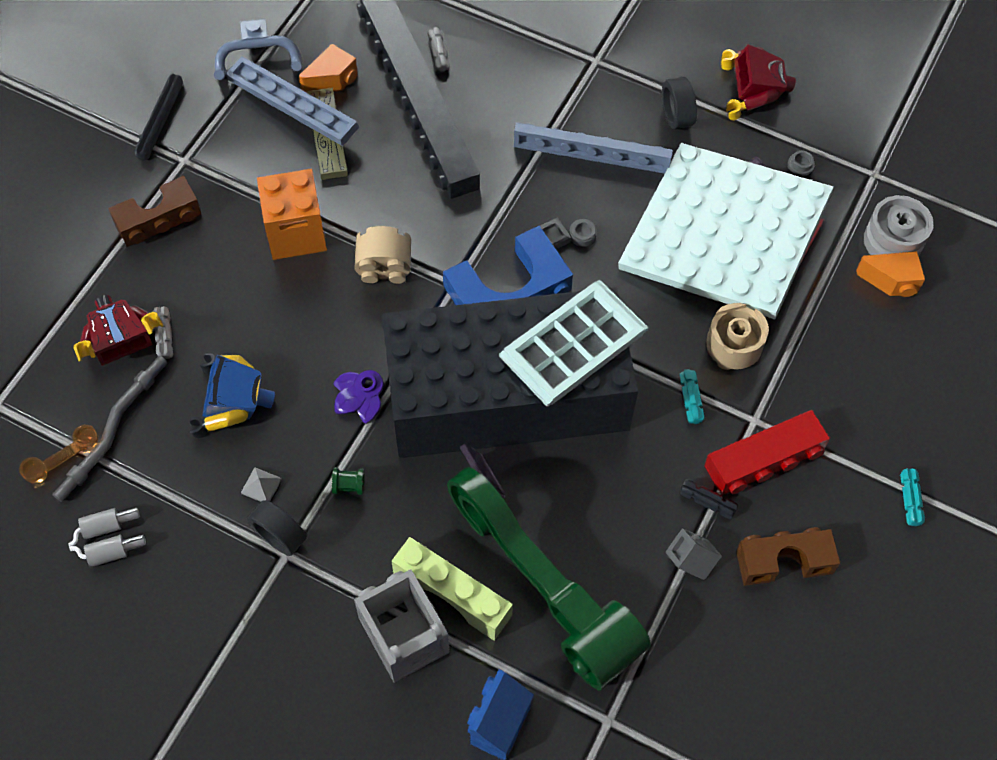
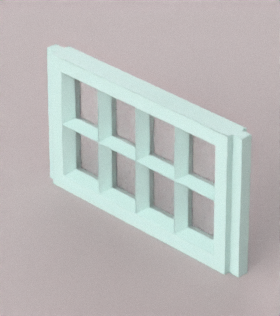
(573, 342)

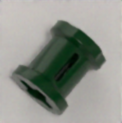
(348, 481)

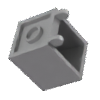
(409, 639)

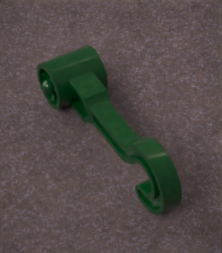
(600, 638)

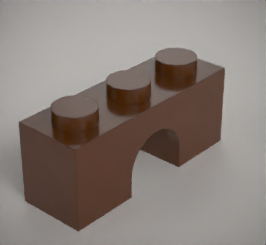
(138, 224)
(811, 549)

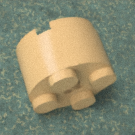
(383, 255)
(737, 336)

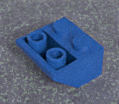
(500, 716)

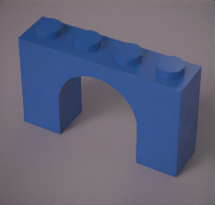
(538, 255)

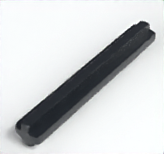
(158, 117)

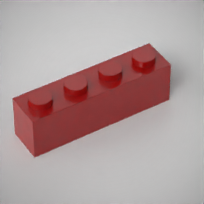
(767, 453)

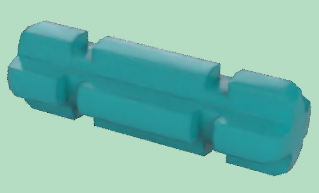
(692, 396)
(912, 497)

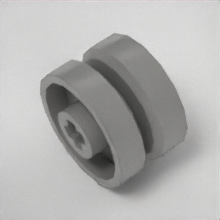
(898, 226)

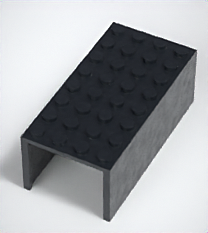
(458, 390)

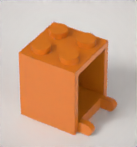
(291, 214)

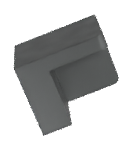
(693, 554)

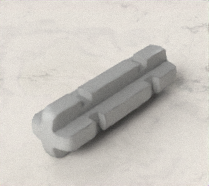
(438, 50)
(163, 335)

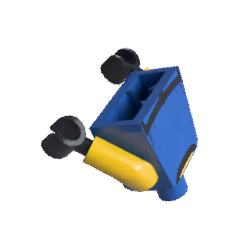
(230, 393)

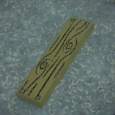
(329, 153)

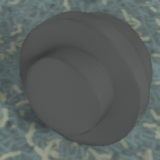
(801, 163)

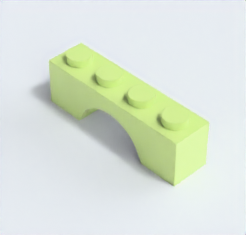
(472, 599)

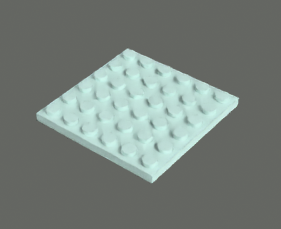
(726, 229)

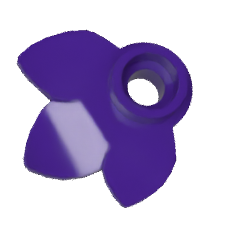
(357, 397)

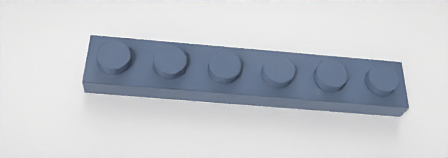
(292, 101)
(592, 148)

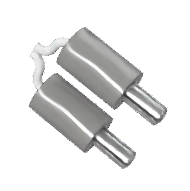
(107, 549)

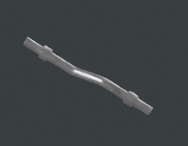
(78, 474)

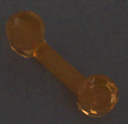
(36, 471)

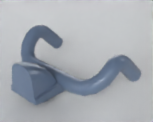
(255, 36)

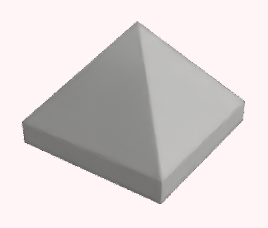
(261, 485)

